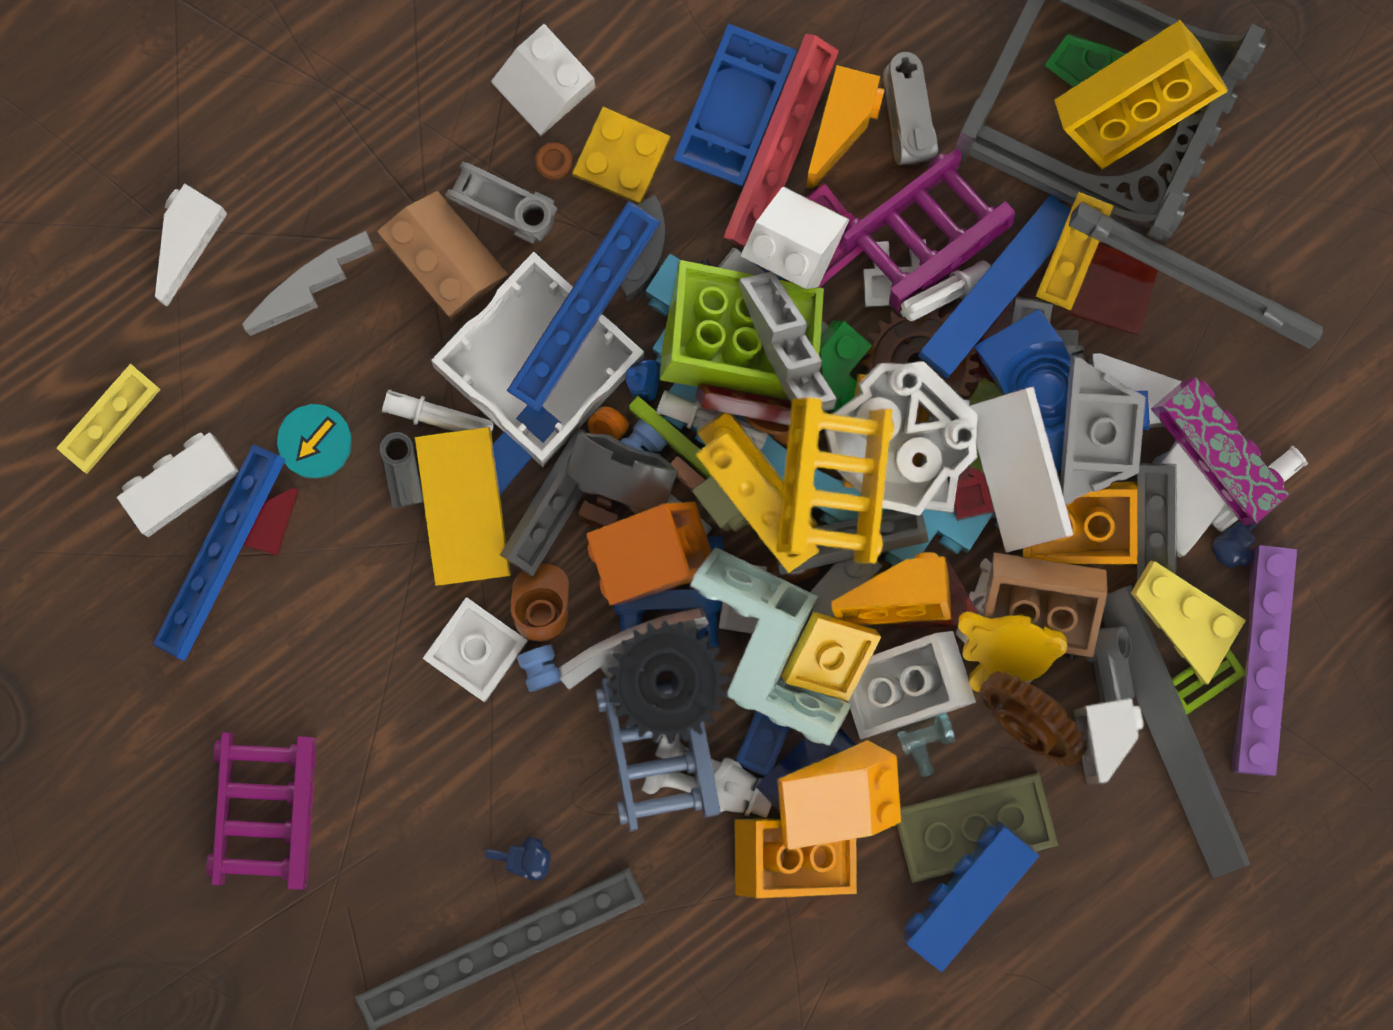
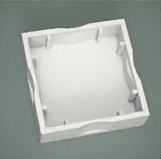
(498, 341)

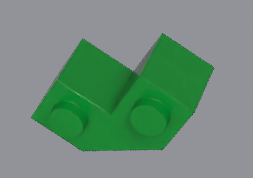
(840, 352)

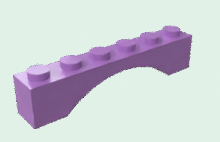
(1265, 671)

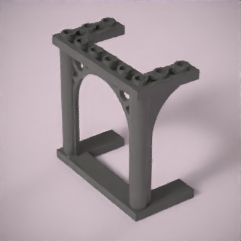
(1157, 220)

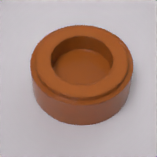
(554, 161)

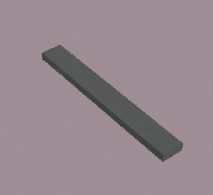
(1176, 739)
(500, 949)

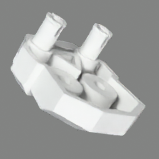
(944, 442)

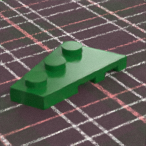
(1080, 59)

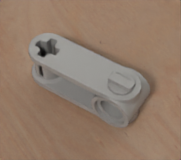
(909, 111)
(502, 202)
(839, 580)

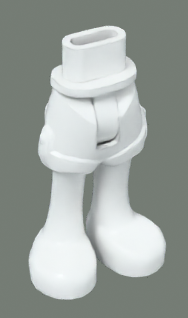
(733, 784)

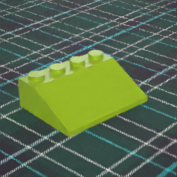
(713, 336)

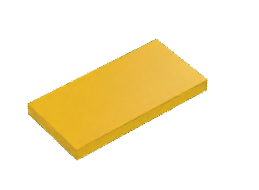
(462, 506)

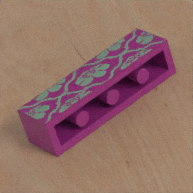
(1221, 450)

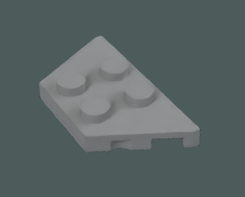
(1099, 431)

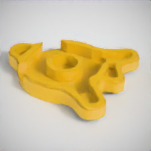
(1009, 646)

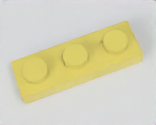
(108, 418)

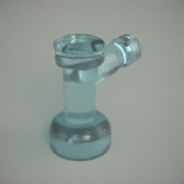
(916, 741)

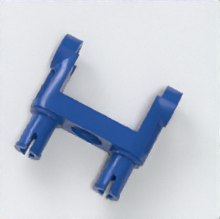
(675, 600)

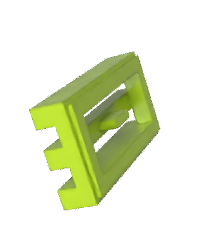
(1231, 661)

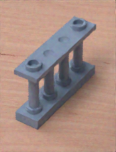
(695, 760)

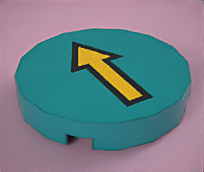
(314, 441)

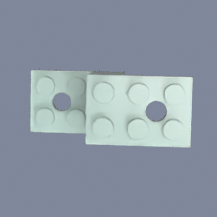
(782, 616)

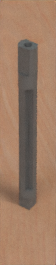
(1196, 276)

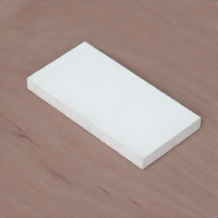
(1020, 471)

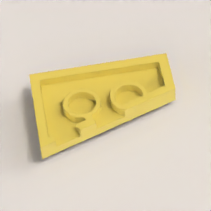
(1189, 618)

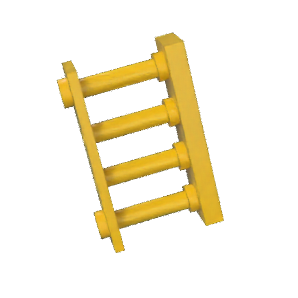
(748, 481)
(800, 494)

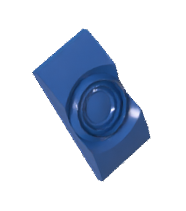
(735, 105)
(1035, 357)

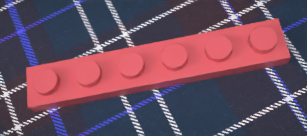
(783, 135)

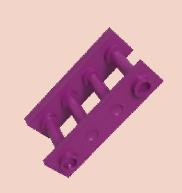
(933, 264)
(294, 831)

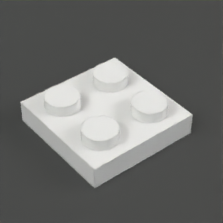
(475, 649)

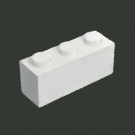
(177, 483)

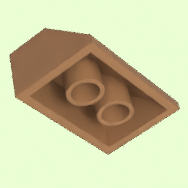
(442, 254)
(1052, 595)

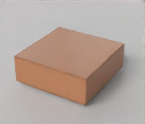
(686, 474)

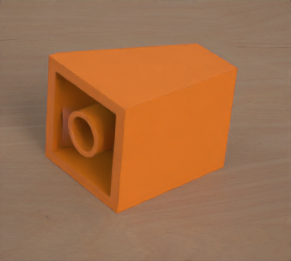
(649, 552)

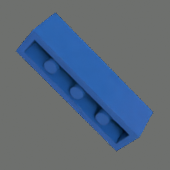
(969, 896)

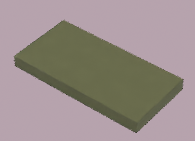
(948, 827)

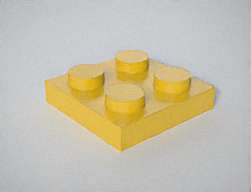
(621, 156)
(830, 656)

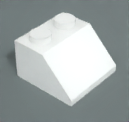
(543, 80)
(795, 238)

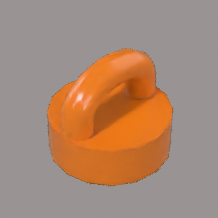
(608, 422)

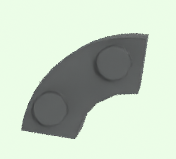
(651, 257)
(620, 472)

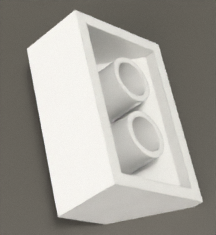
(1109, 736)

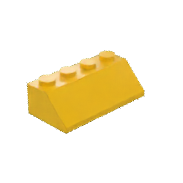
(1140, 95)

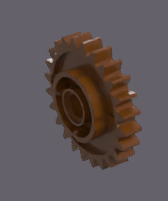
(905, 339)
(1033, 718)

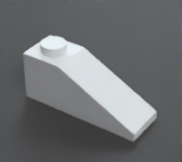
(186, 231)

